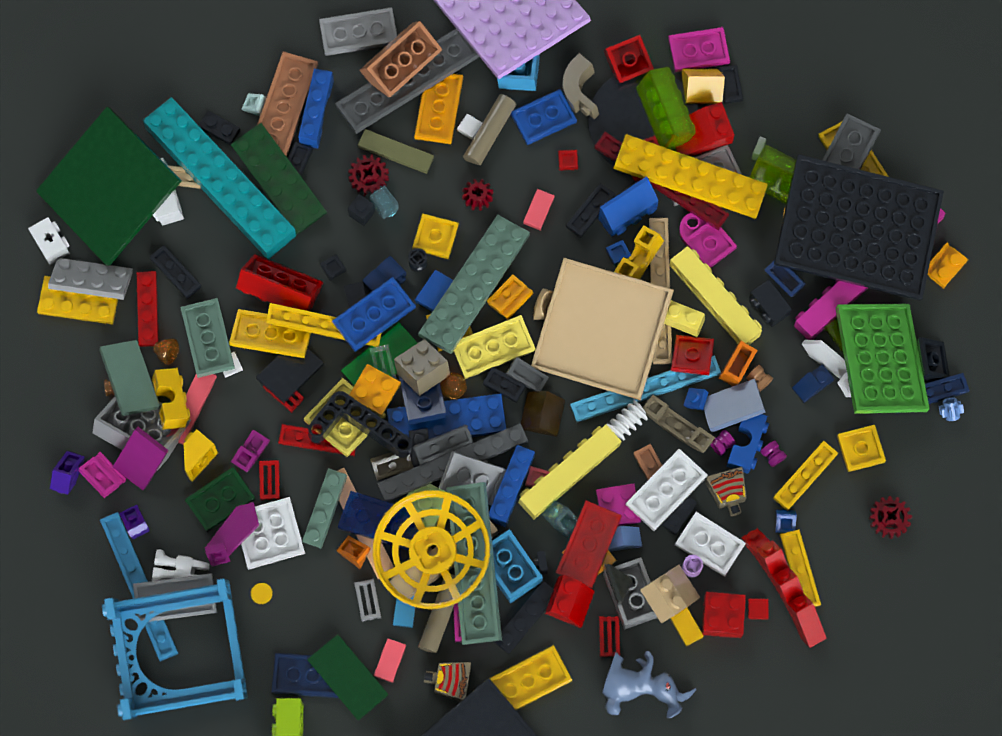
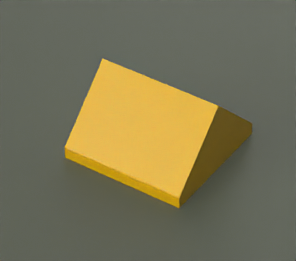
(703, 86)

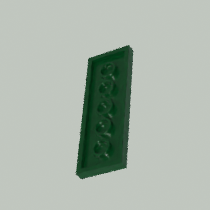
(278, 178)

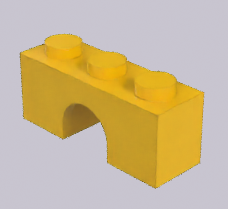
(646, 247)
(169, 384)

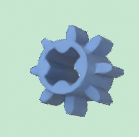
(951, 409)

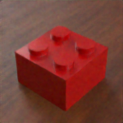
(723, 614)

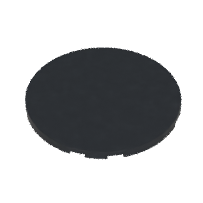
(623, 111)

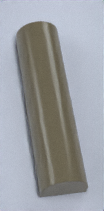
(489, 130)
(436, 623)

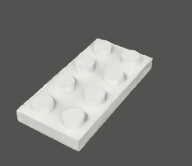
(666, 489)

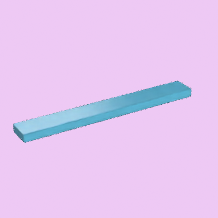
(654, 386)

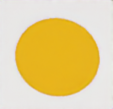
(261, 593)

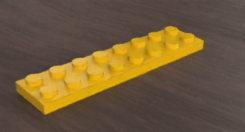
(690, 176)

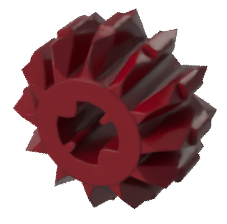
(472, 199)

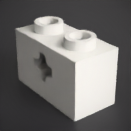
(51, 250)

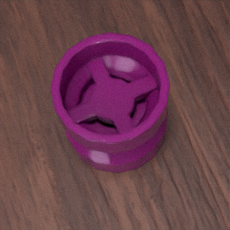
(722, 442)
(773, 453)

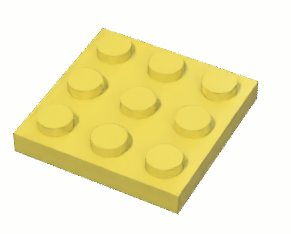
(344, 435)

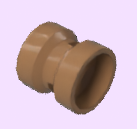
(761, 378)

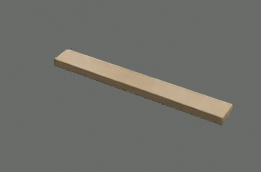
(661, 276)

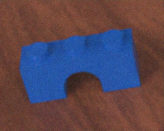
(744, 456)

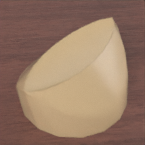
(542, 304)

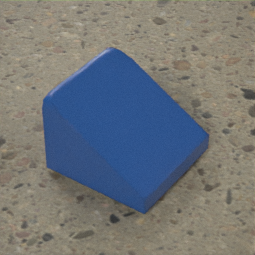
(785, 521)

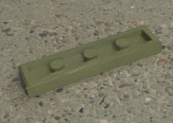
(395, 151)

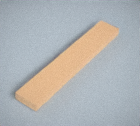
(385, 560)

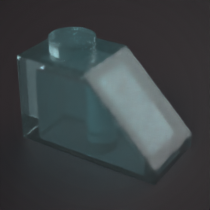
(561, 518)

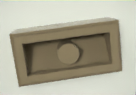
(390, 464)

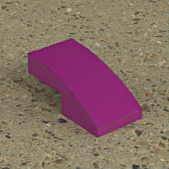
(250, 451)

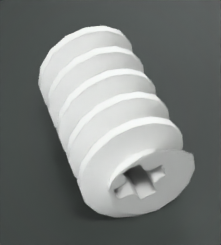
(627, 420)

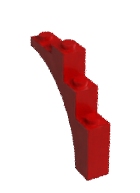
(788, 586)

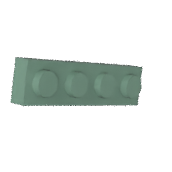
(324, 508)

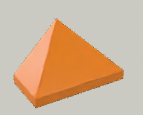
(354, 551)

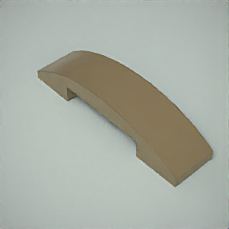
(677, 425)

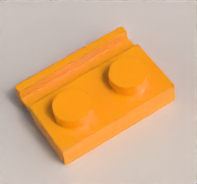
(946, 265)
(510, 297)

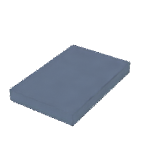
(733, 405)

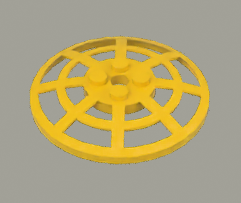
(419, 548)

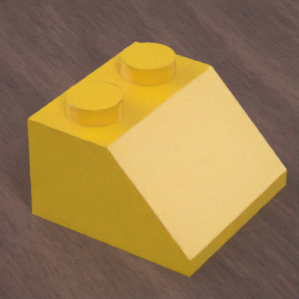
(197, 453)

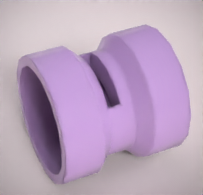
(692, 562)

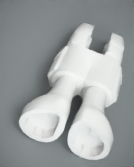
(184, 566)

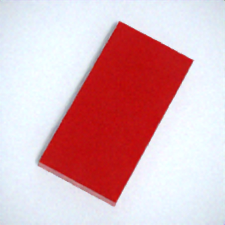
(589, 543)

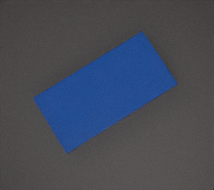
(373, 314)

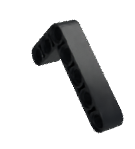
(344, 411)

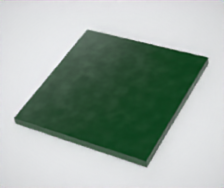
(108, 186)

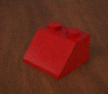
(628, 59)
(570, 600)

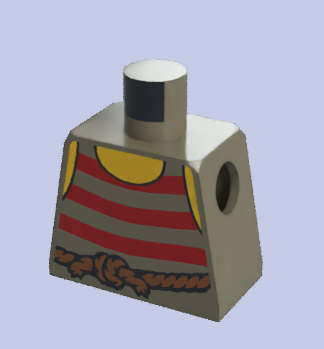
(728, 489)
(450, 680)

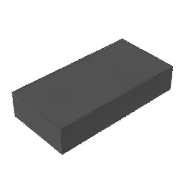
(527, 375)

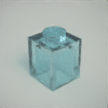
(384, 202)

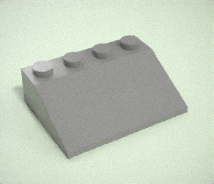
(118, 429)

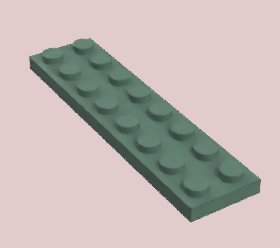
(474, 284)
(480, 609)

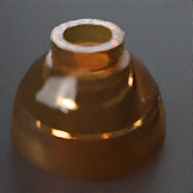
(167, 350)
(453, 386)

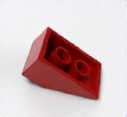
(711, 130)

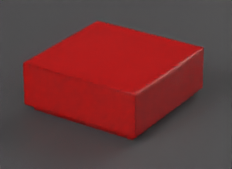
(568, 159)
(758, 609)

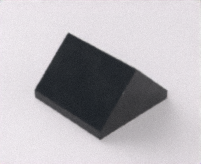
(932, 359)

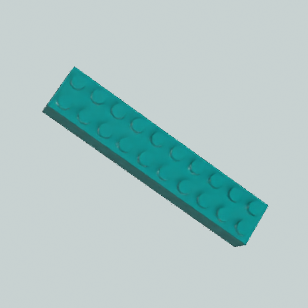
(219, 178)

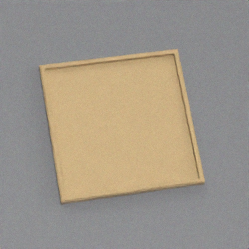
(602, 328)

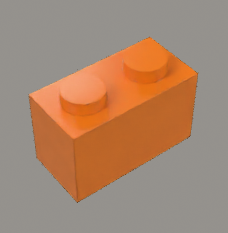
(738, 364)

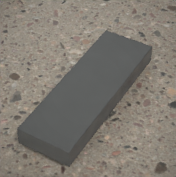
(443, 444)

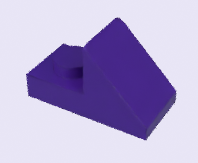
(134, 522)

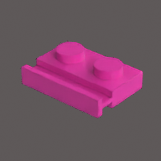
(102, 475)

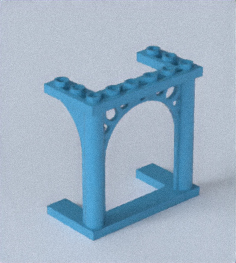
(120, 611)

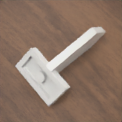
(831, 360)

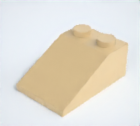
(670, 593)

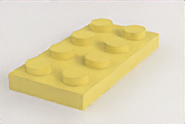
(493, 347)

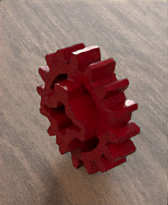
(365, 167)
(884, 512)

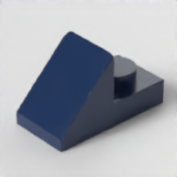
(813, 383)

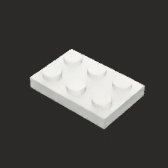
(711, 543)

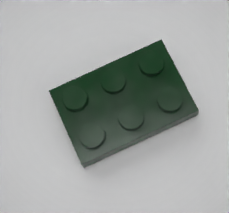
(219, 498)

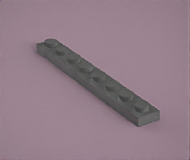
(434, 469)

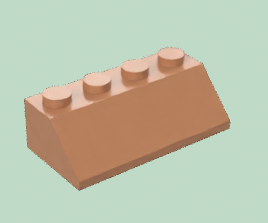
(401, 59)

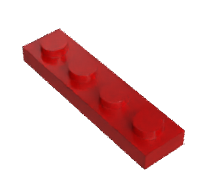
(147, 308)

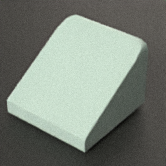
(254, 103)

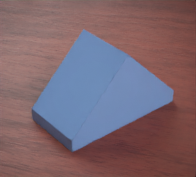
(626, 538)

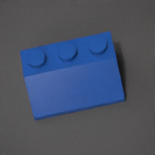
(628, 207)

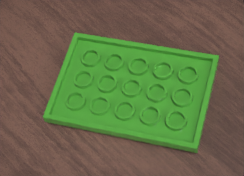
(882, 358)

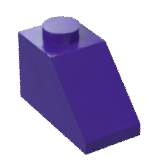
(66, 473)

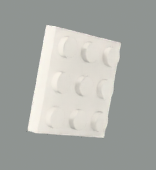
(275, 536)

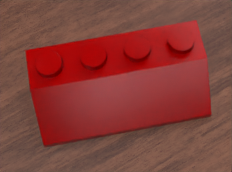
(278, 284)

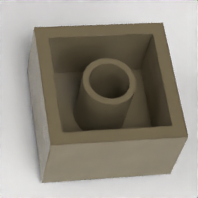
(422, 367)

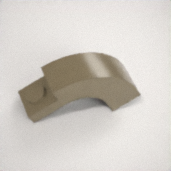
(575, 76)

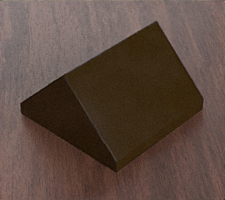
(542, 413)

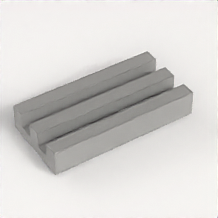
(371, 616)

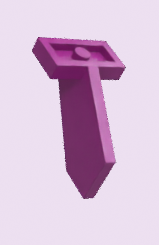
(232, 533)

